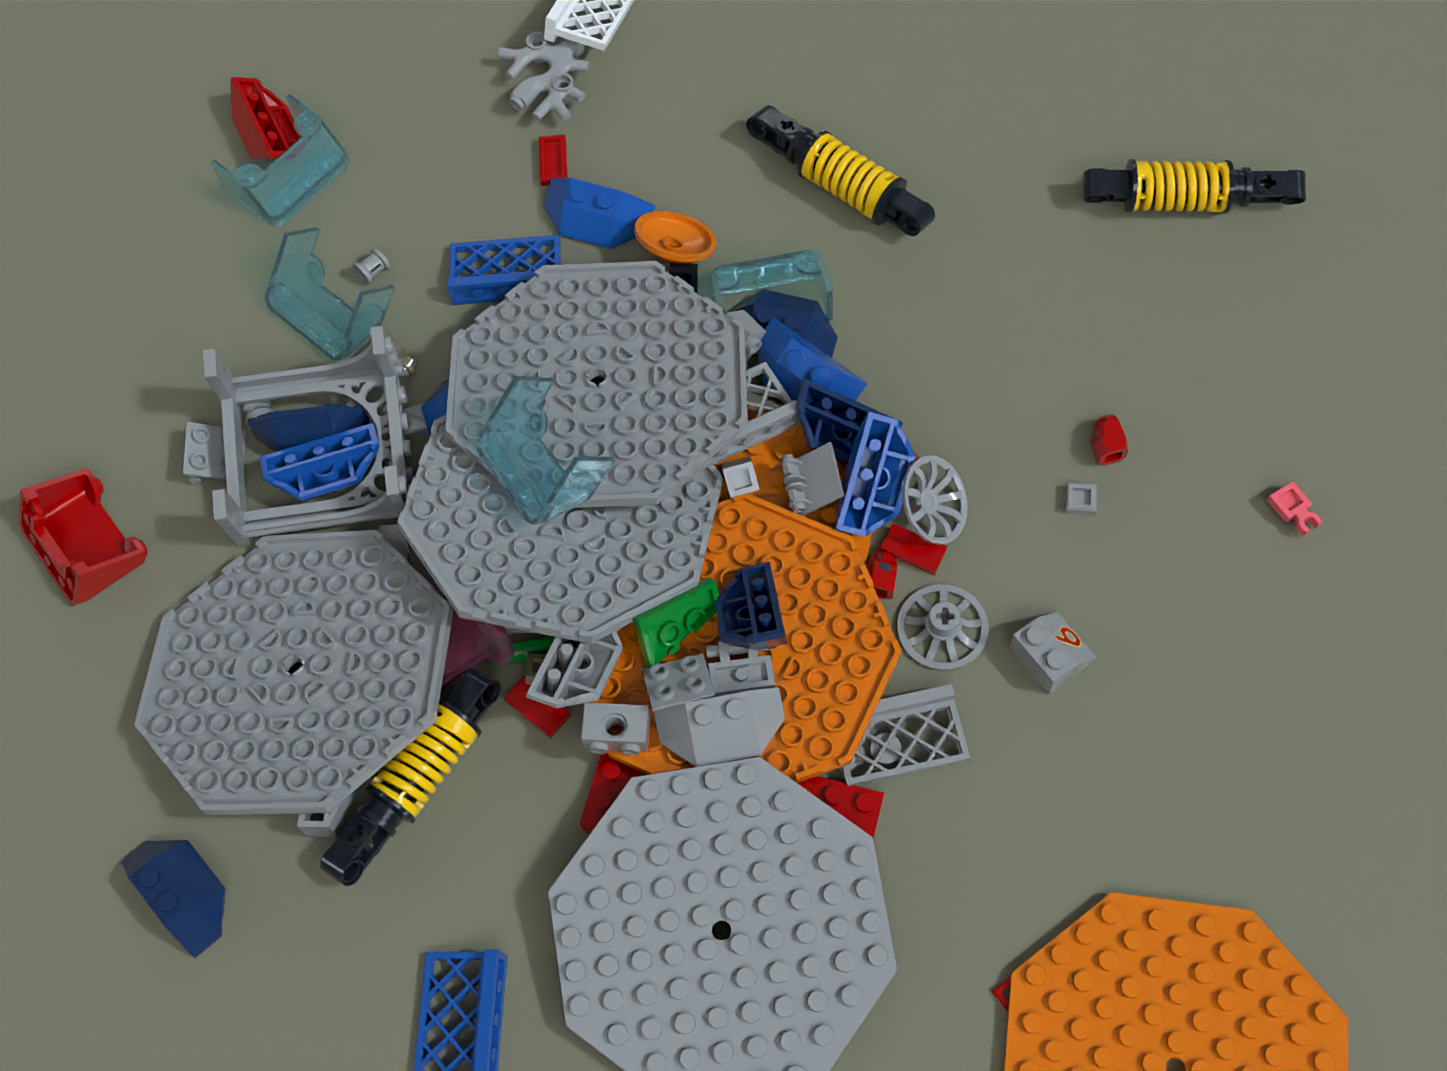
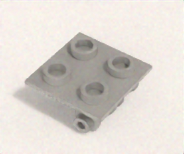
(205, 452)
(812, 479)
(678, 682)

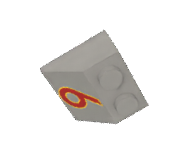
(1051, 650)

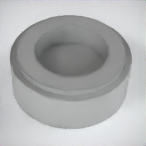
(887, 758)

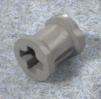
(372, 265)

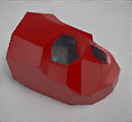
(1108, 440)
(883, 572)

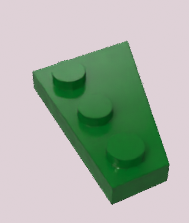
(668, 623)

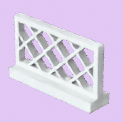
(564, 15)

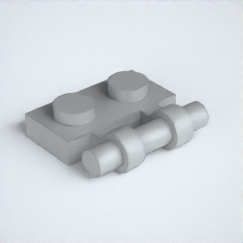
(741, 674)

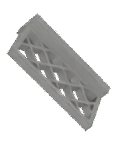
(763, 426)
(903, 707)

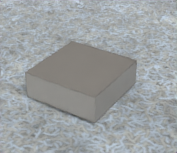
(1081, 499)

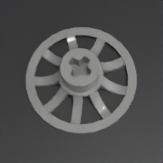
(926, 501)
(943, 624)

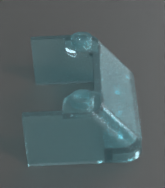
(293, 177)
(772, 272)
(311, 308)
(523, 463)

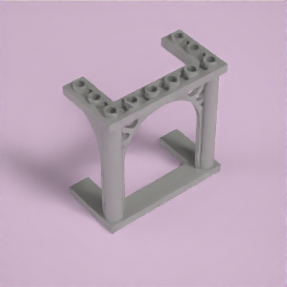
(372, 368)

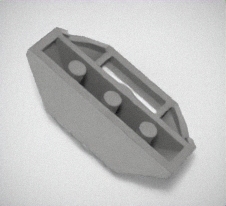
(575, 671)
(721, 726)

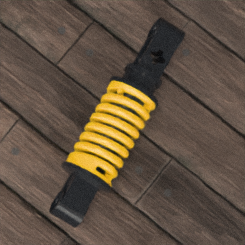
(842, 171)
(1192, 186)
(400, 789)

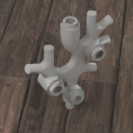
(554, 81)

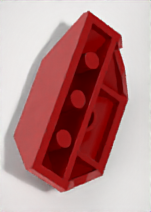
(261, 119)

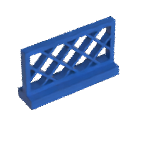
(493, 287)
(487, 1013)

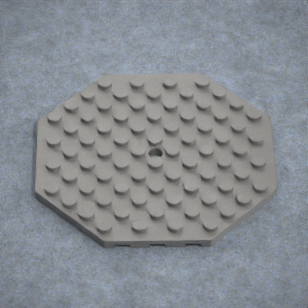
(666, 361)
(555, 578)
(283, 743)
(737, 849)

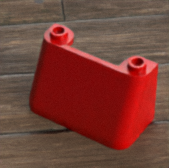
(77, 535)

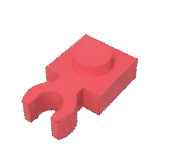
(1293, 504)

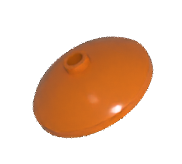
(675, 237)

